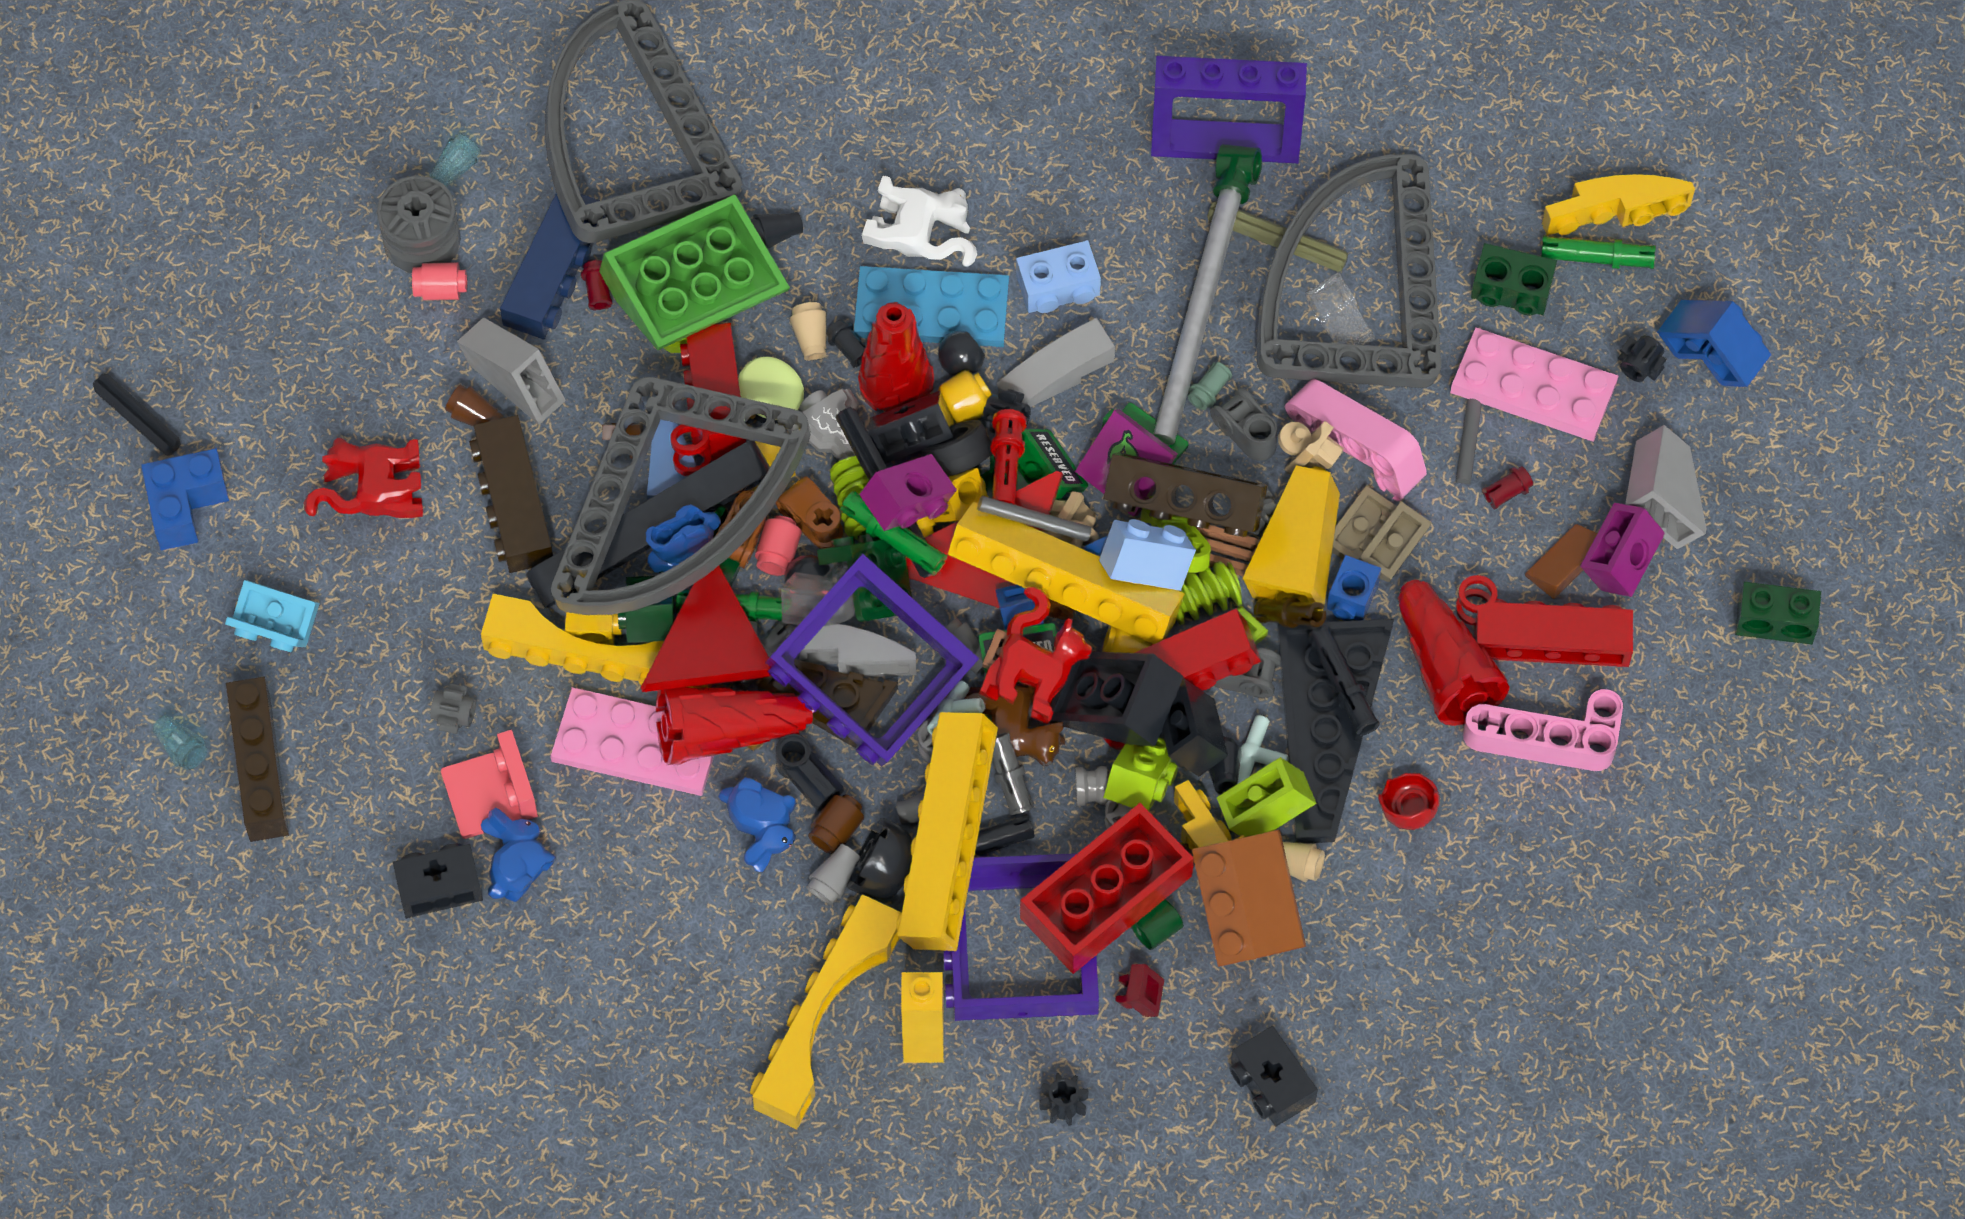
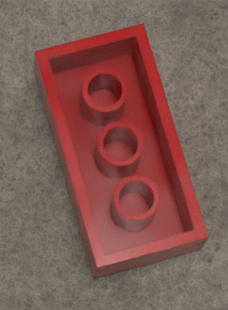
(1106, 888)

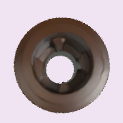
(471, 407)

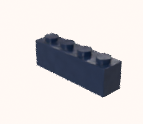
(546, 274)

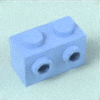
(1058, 277)
(1147, 554)

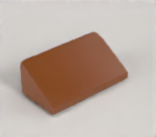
(1562, 561)

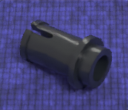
(846, 341)

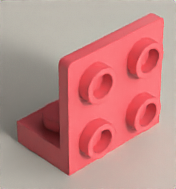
(487, 784)

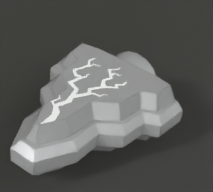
(821, 416)

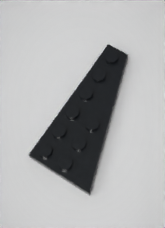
(1317, 729)

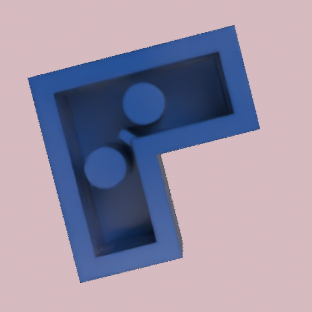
(1717, 336)
(179, 486)

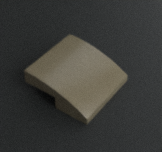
(1379, 532)

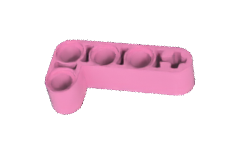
(1363, 435)
(1543, 728)

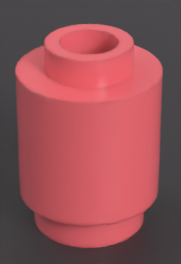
(439, 281)
(777, 545)

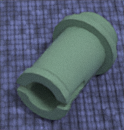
(1209, 386)

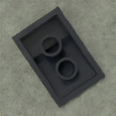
(1118, 697)

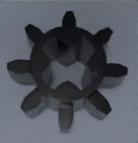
(1642, 358)
(1005, 400)
(1055, 1105)

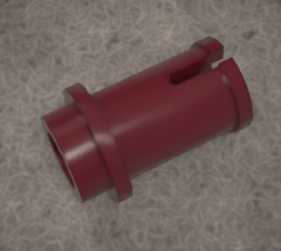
(597, 289)
(1509, 486)

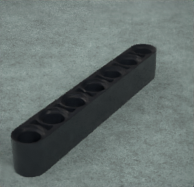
(705, 489)

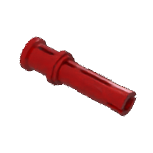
(1003, 437)

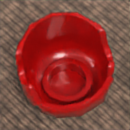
(1415, 794)

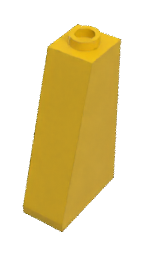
(1297, 541)
(922, 1017)

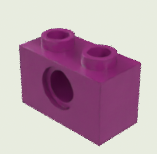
(908, 493)
(1622, 549)

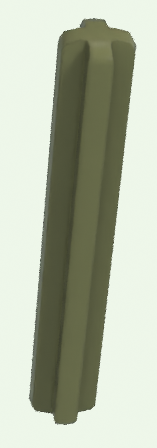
(1273, 233)

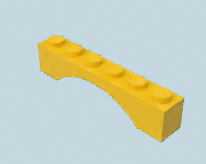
(521, 631)
(864, 943)

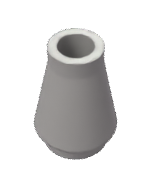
(832, 876)

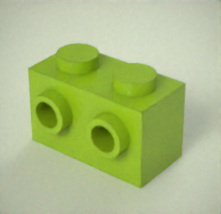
(1141, 775)
(1266, 799)

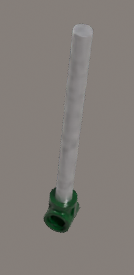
(1235, 171)

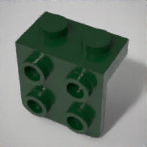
(883, 556)

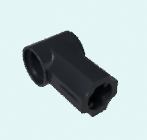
(809, 773)

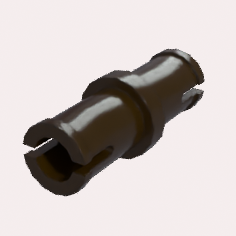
(1290, 612)

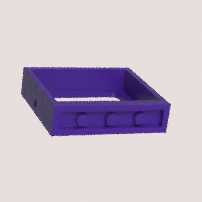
(1228, 80)
(956, 656)
(1014, 873)

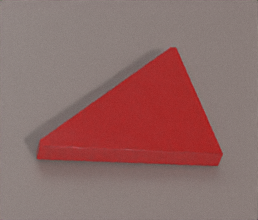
(969, 580)
(708, 641)

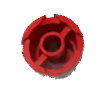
(894, 361)
(1449, 658)
(718, 720)

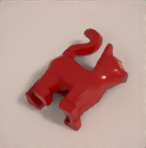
(377, 489)
(1031, 664)

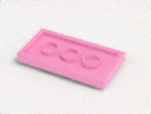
(1534, 384)
(623, 742)

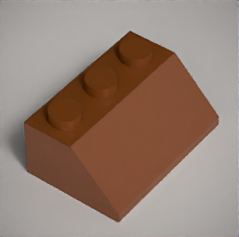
(1248, 898)

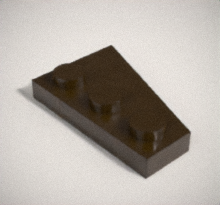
(856, 695)

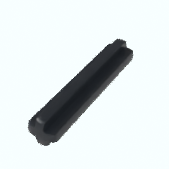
(136, 414)

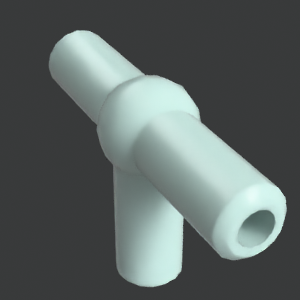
(957, 704)
(1252, 749)

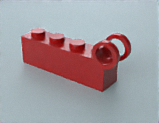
(712, 368)
(1547, 631)
(1207, 652)

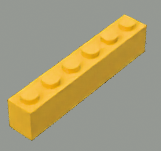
(1064, 574)
(947, 831)

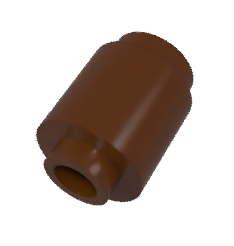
(836, 823)

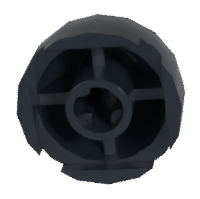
(883, 862)

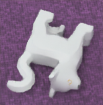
(915, 217)

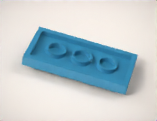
(938, 300)

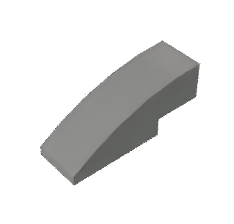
(1061, 364)
(859, 652)

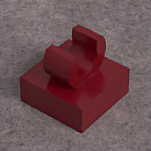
(1143, 990)

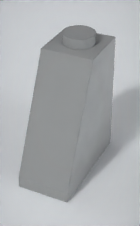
(512, 368)
(1667, 486)

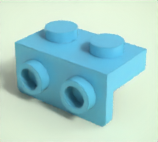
(273, 615)

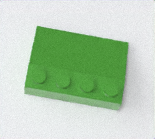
(692, 273)

